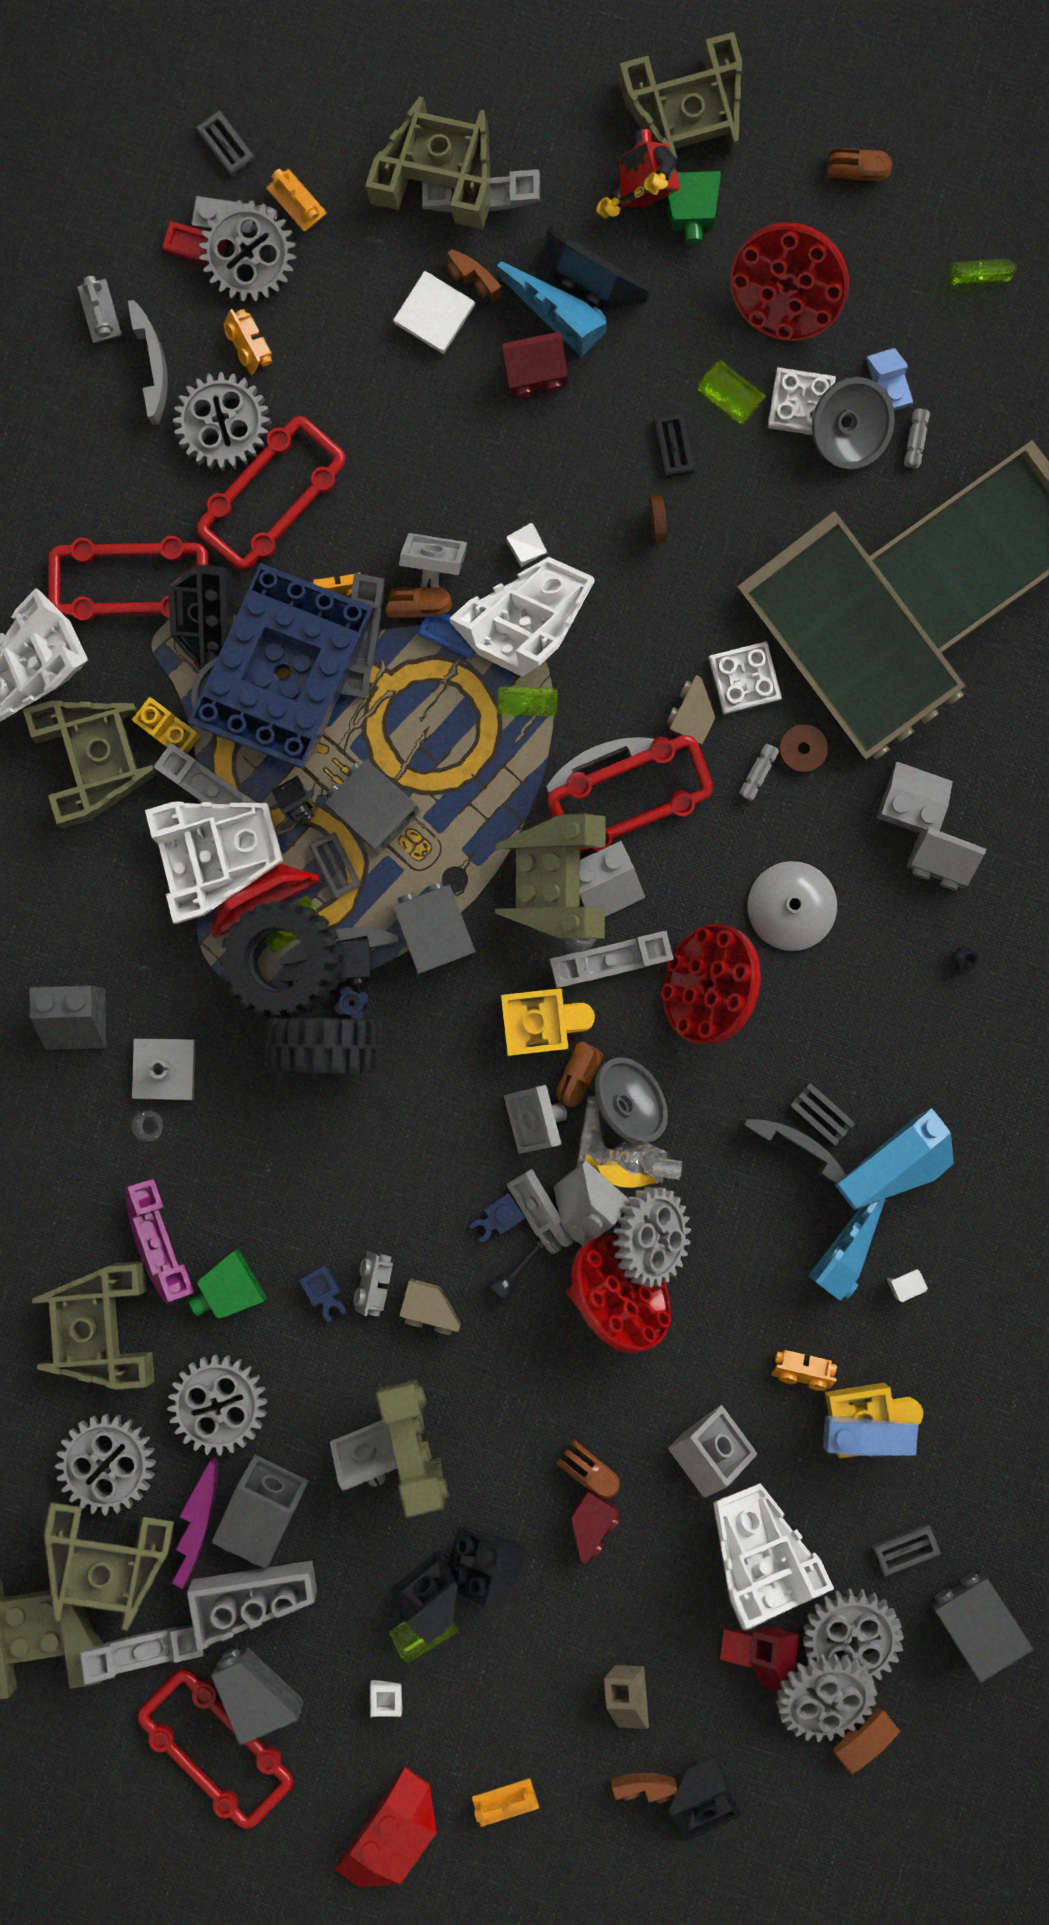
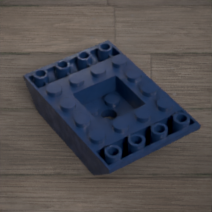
(288, 627)

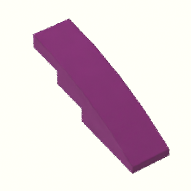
(199, 1514)

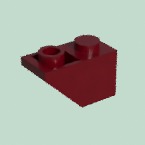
(591, 1521)
(773, 1656)

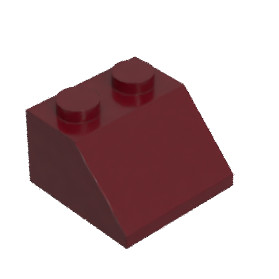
(534, 365)

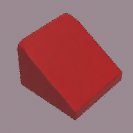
(736, 1646)

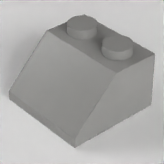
(915, 799)
(945, 858)
(609, 880)
(587, 1203)
(713, 1452)

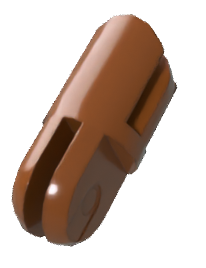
(858, 164)
(418, 602)
(578, 1074)
(596, 1478)

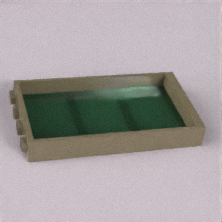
(974, 549)
(852, 637)

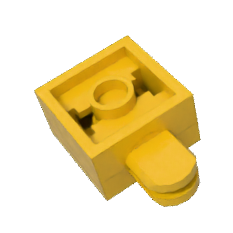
(541, 1022)
(872, 1403)

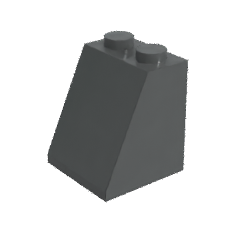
(372, 805)
(433, 927)
(69, 1016)
(260, 1511)
(981, 1626)
(254, 1695)

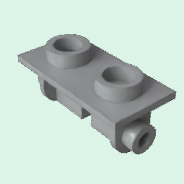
(99, 309)
(369, 1298)

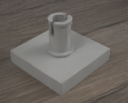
(432, 556)
(163, 1069)
(534, 1119)
(363, 1456)

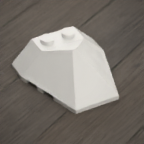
(526, 618)
(36, 654)
(212, 851)
(765, 1558)

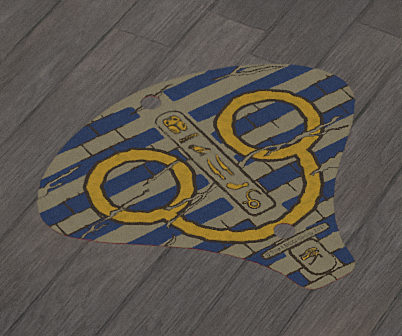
(433, 735)

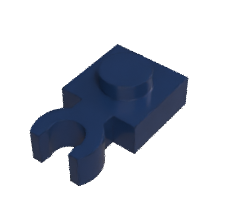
(501, 1215)
(321, 1288)

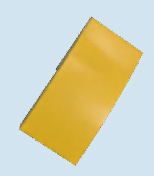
(165, 726)

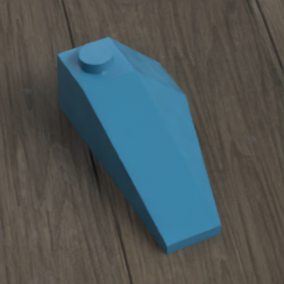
(562, 312)
(905, 1161)
(845, 1257)

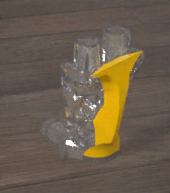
(627, 1164)

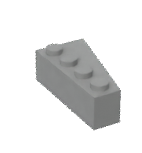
(247, 1598)

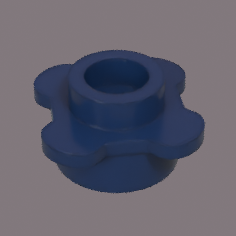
(346, 996)

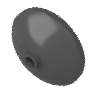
(867, 425)
(631, 1100)

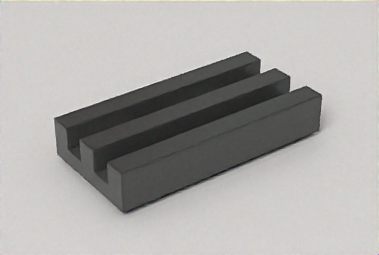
(240, 163)
(324, 842)
(841, 1131)
(900, 1539)

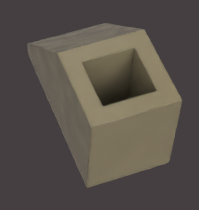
(695, 713)
(430, 1306)
(627, 1696)

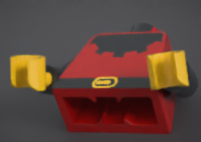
(645, 176)

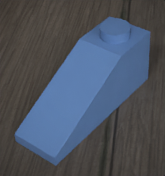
(869, 1436)

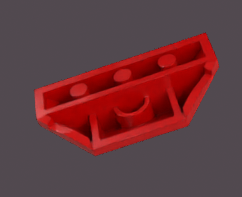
(276, 885)
(392, 1835)

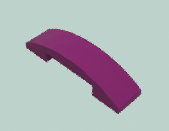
(153, 1242)

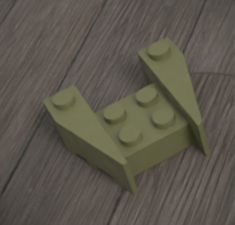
(689, 106)
(440, 154)
(97, 755)
(551, 876)
(87, 1329)
(421, 1478)
(101, 1572)
(33, 1634)

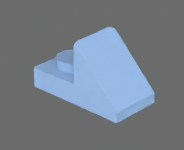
(889, 372)

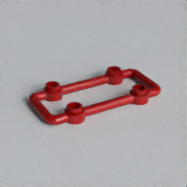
(263, 543)
(85, 551)
(660, 750)
(162, 1740)

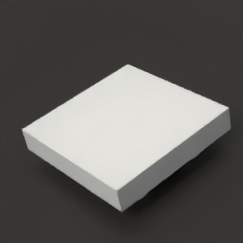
(434, 312)
(796, 398)
(745, 677)

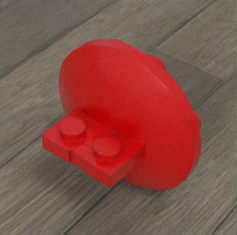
(789, 281)
(711, 984)
(615, 1308)

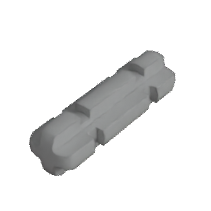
(916, 438)
(758, 772)

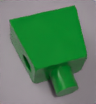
(694, 204)
(228, 1288)

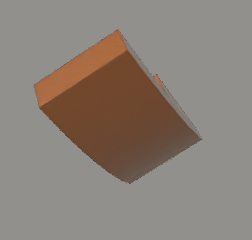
(468, 270)
(868, 1742)
(657, 1786)

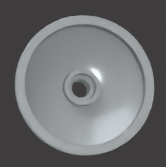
(772, 915)

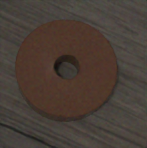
(658, 518)
(805, 735)

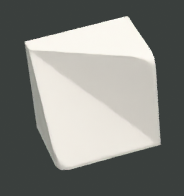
(526, 544)
(907, 1285)
(385, 1698)

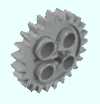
(230, 227)
(196, 428)
(652, 1236)
(208, 1379)
(124, 1482)
(852, 1613)
(826, 1697)

